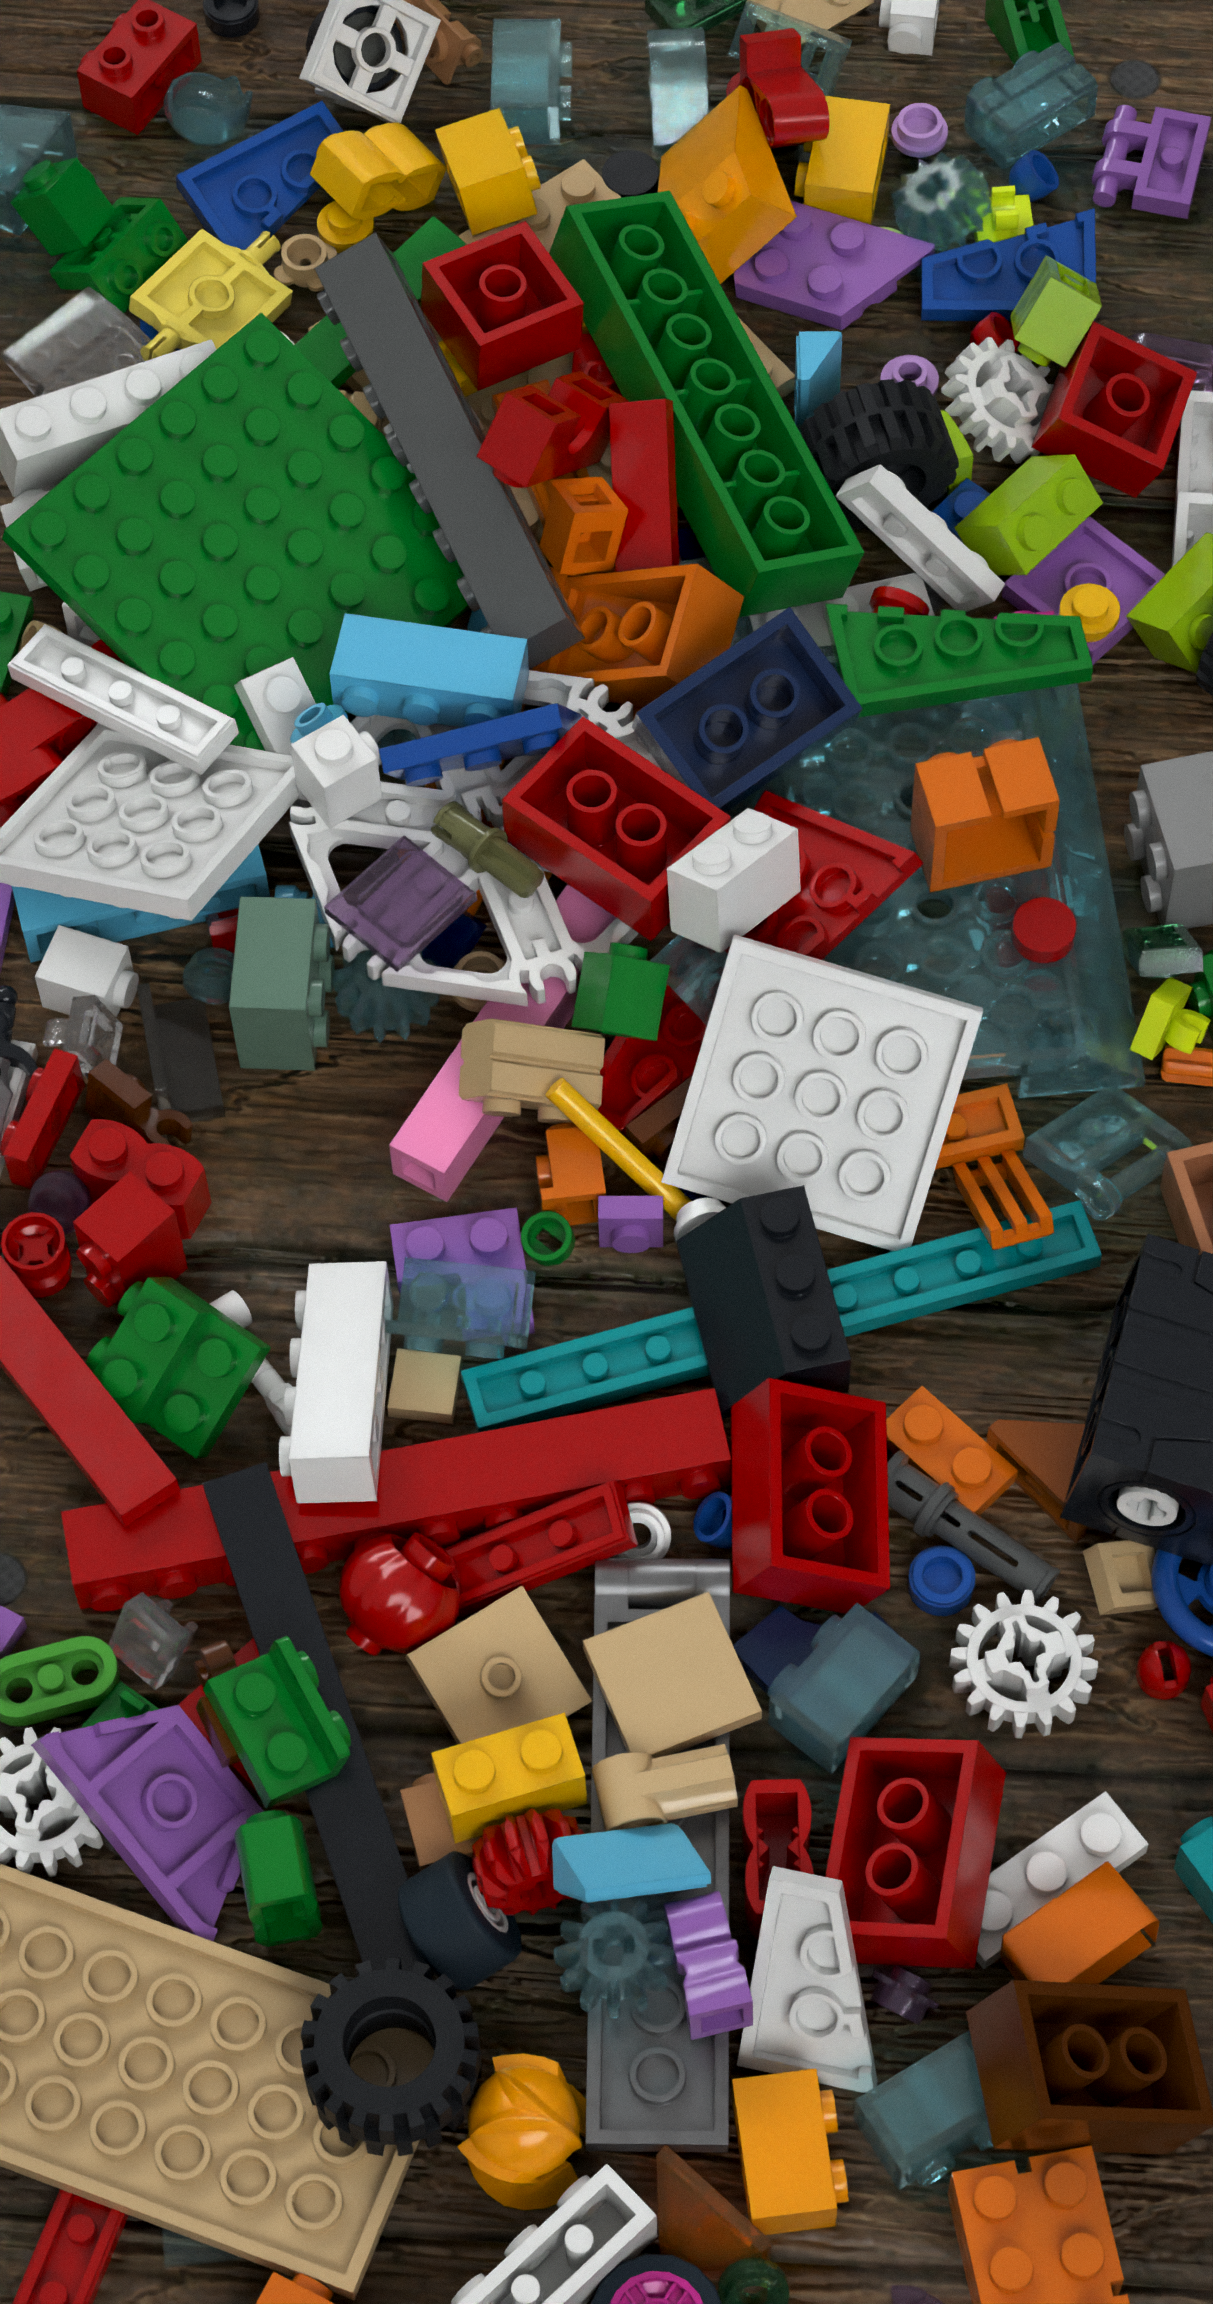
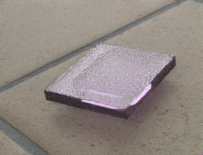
(400, 903)

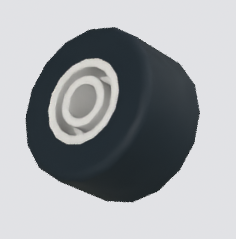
(455, 1925)

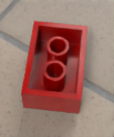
(608, 824)
(809, 1496)
(916, 1848)

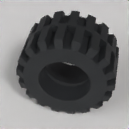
(887, 427)
(381, 2002)

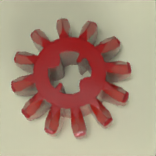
(517, 1863)

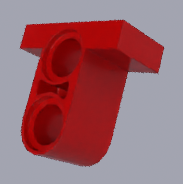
(782, 92)

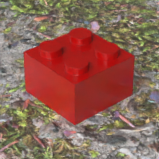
(501, 305)
(1115, 409)

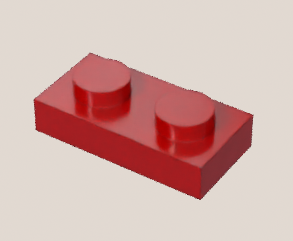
(50, 1102)

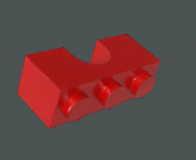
(549, 434)

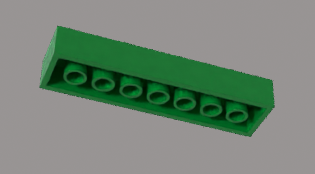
(737, 451)

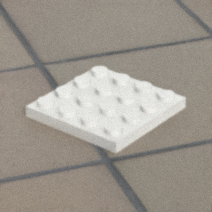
(142, 828)
(825, 1088)

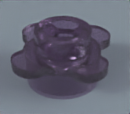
(903, 1994)

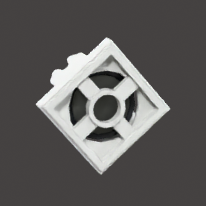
(360, 48)

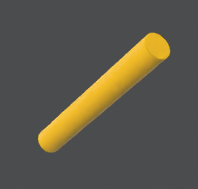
(615, 1145)

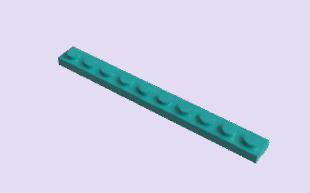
(866, 1294)

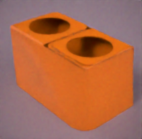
(1081, 1933)

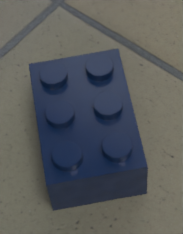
(748, 713)

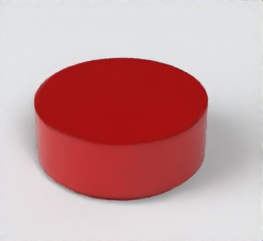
(1043, 930)

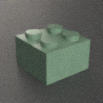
(280, 983)

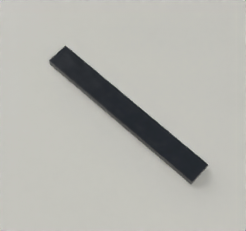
(349, 1804)

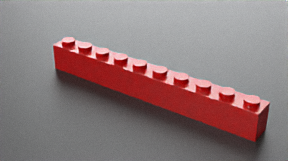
(424, 1488)

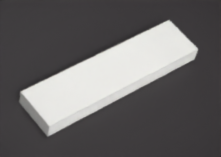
(123, 699)

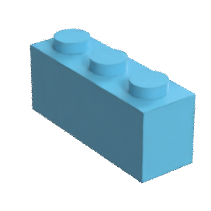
(427, 672)

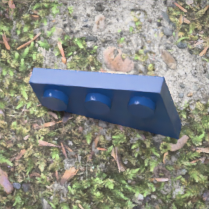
(259, 179)
(993, 276)
(478, 745)

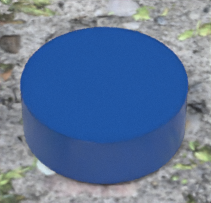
(941, 1580)

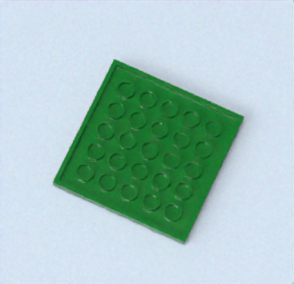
(240, 529)

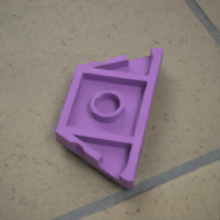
(828, 267)
(160, 1805)

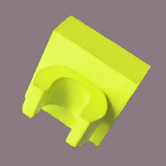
(1008, 216)
(1168, 1022)

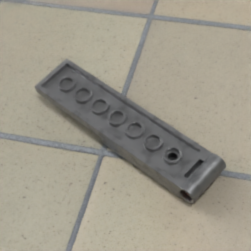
(643, 2070)

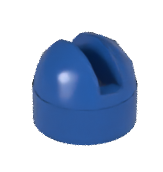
(1033, 176)
(714, 1520)

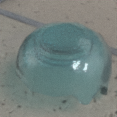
(207, 108)

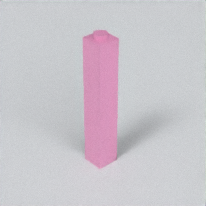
(449, 1133)

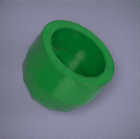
(556, 1227)

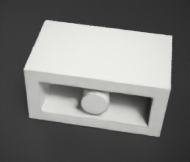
(734, 879)

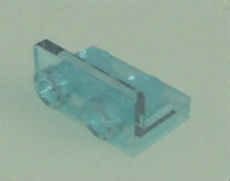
(465, 1305)

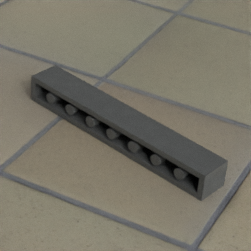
(441, 441)

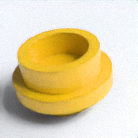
(341, 229)
(1095, 606)

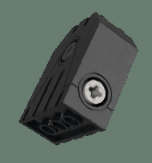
(1150, 1414)

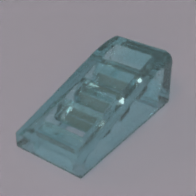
(834, 44)

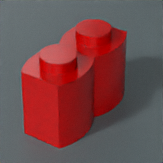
(113, 1149)
(773, 1834)

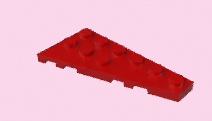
(841, 882)

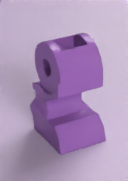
(708, 1957)

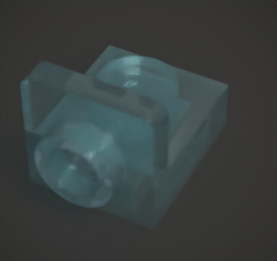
(693, 973)

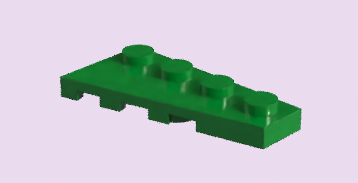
(936, 660)

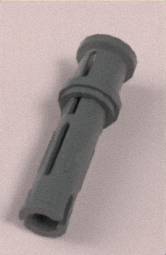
(930, 1519)

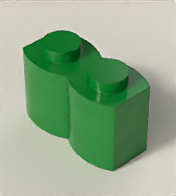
(277, 1878)

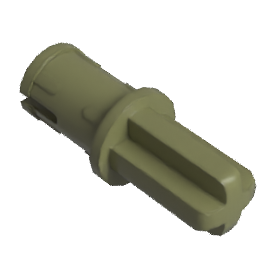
(486, 849)

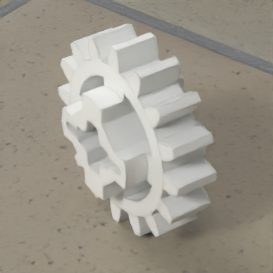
(1002, 403)
(1041, 1641)
(24, 1781)

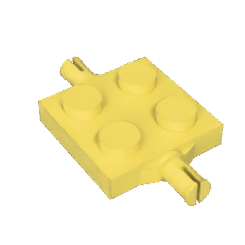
(209, 293)

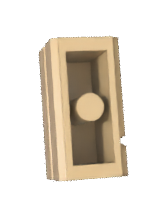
(517, 1063)

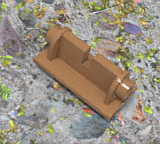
(452, 42)

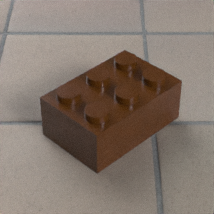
(1089, 2067)

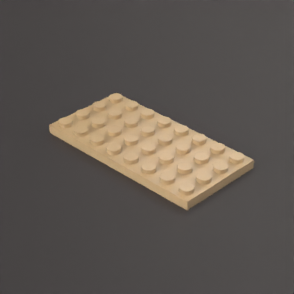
(178, 2086)

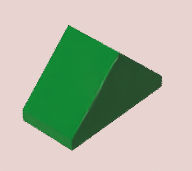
(1026, 25)

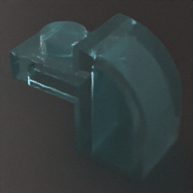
(676, 81)

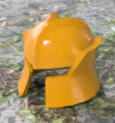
(524, 2131)

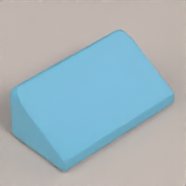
(816, 371)
(627, 1863)

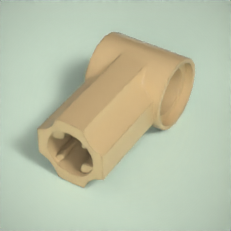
(650, 1791)

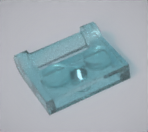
(1095, 1136)

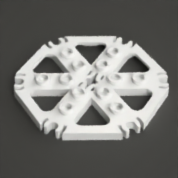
(528, 927)

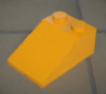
(727, 184)

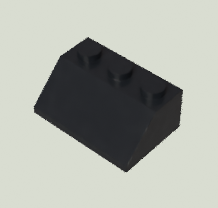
(764, 1297)

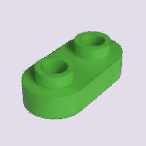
(52, 1675)

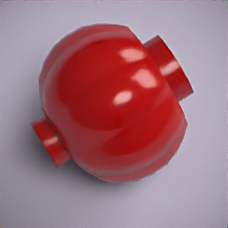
(398, 1593)

